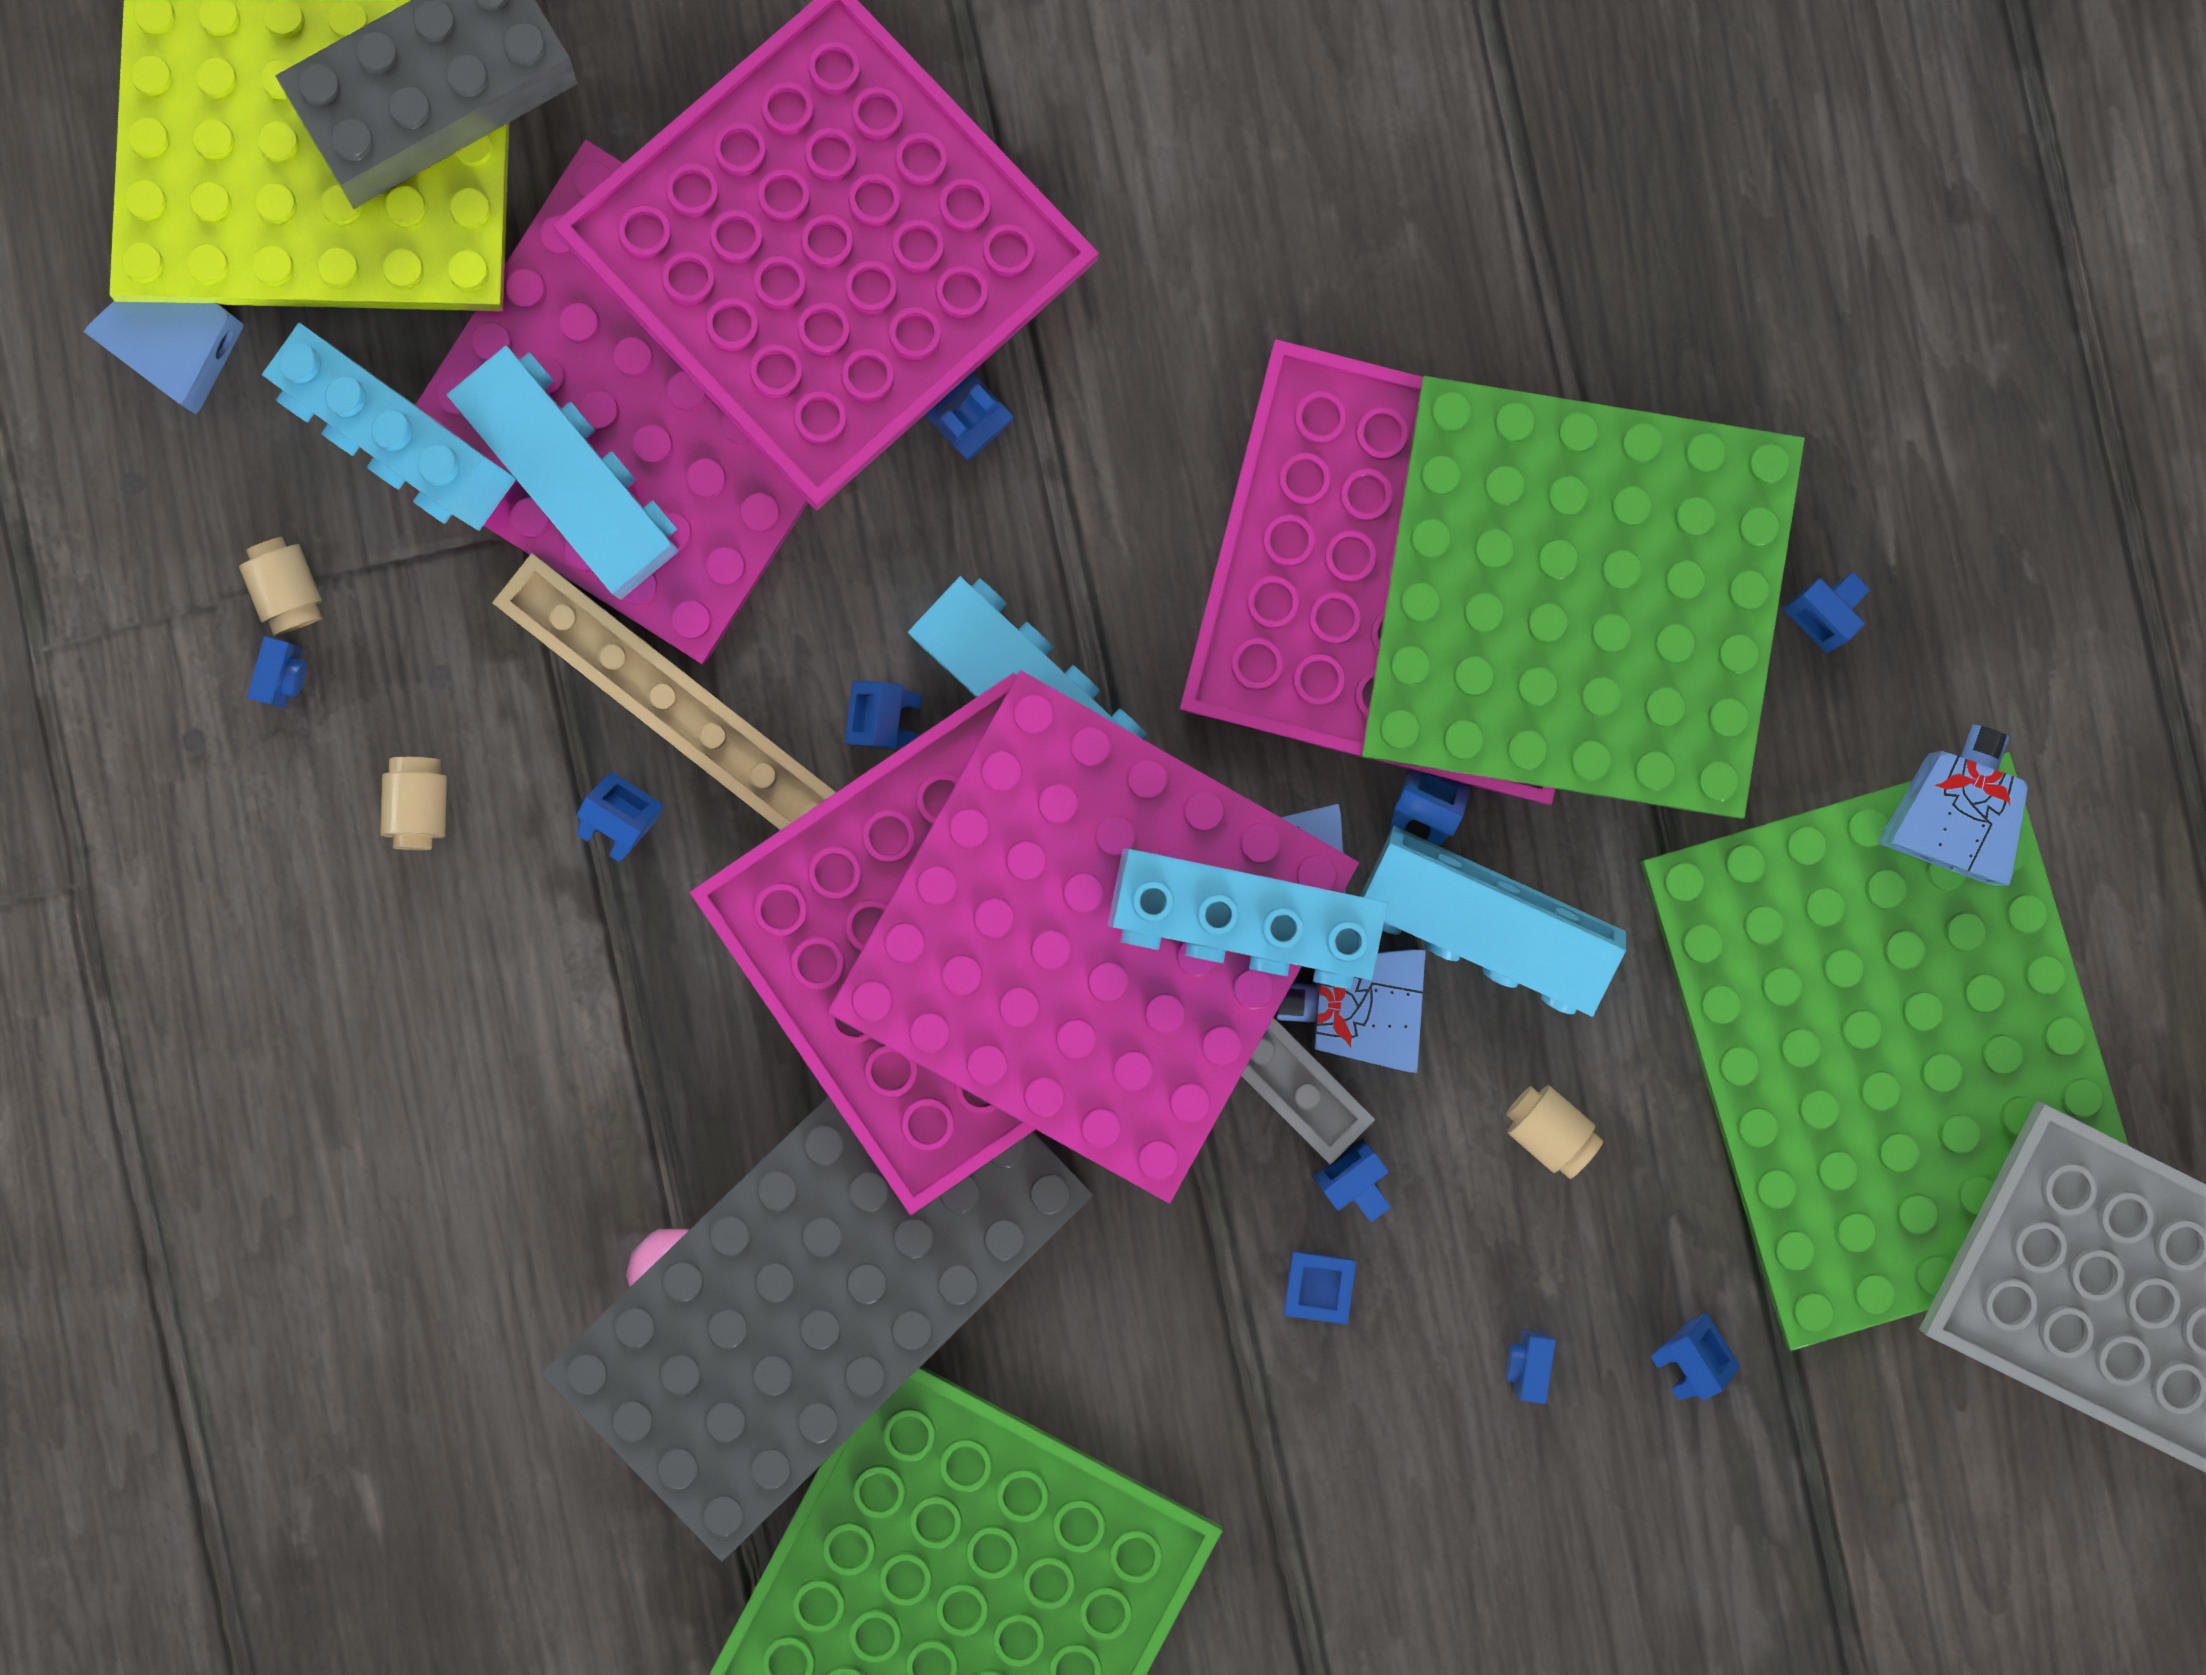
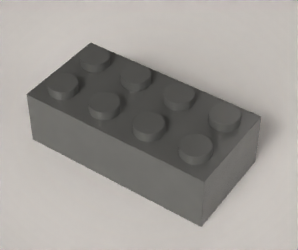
(423, 86)

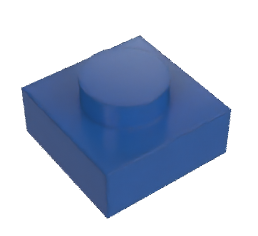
(277, 673)
(1319, 1287)
(1531, 1365)

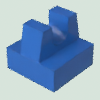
(970, 417)
(1827, 612)
(876, 715)
(1432, 802)
(619, 813)
(1353, 1178)
(1702, 1357)

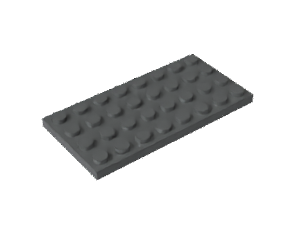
(797, 1317)

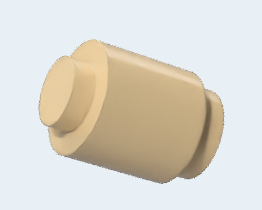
(281, 586)
(413, 802)
(1553, 1130)

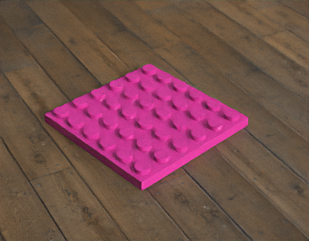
(826, 244)
(645, 409)
(1311, 558)
(800, 919)
(1004, 955)

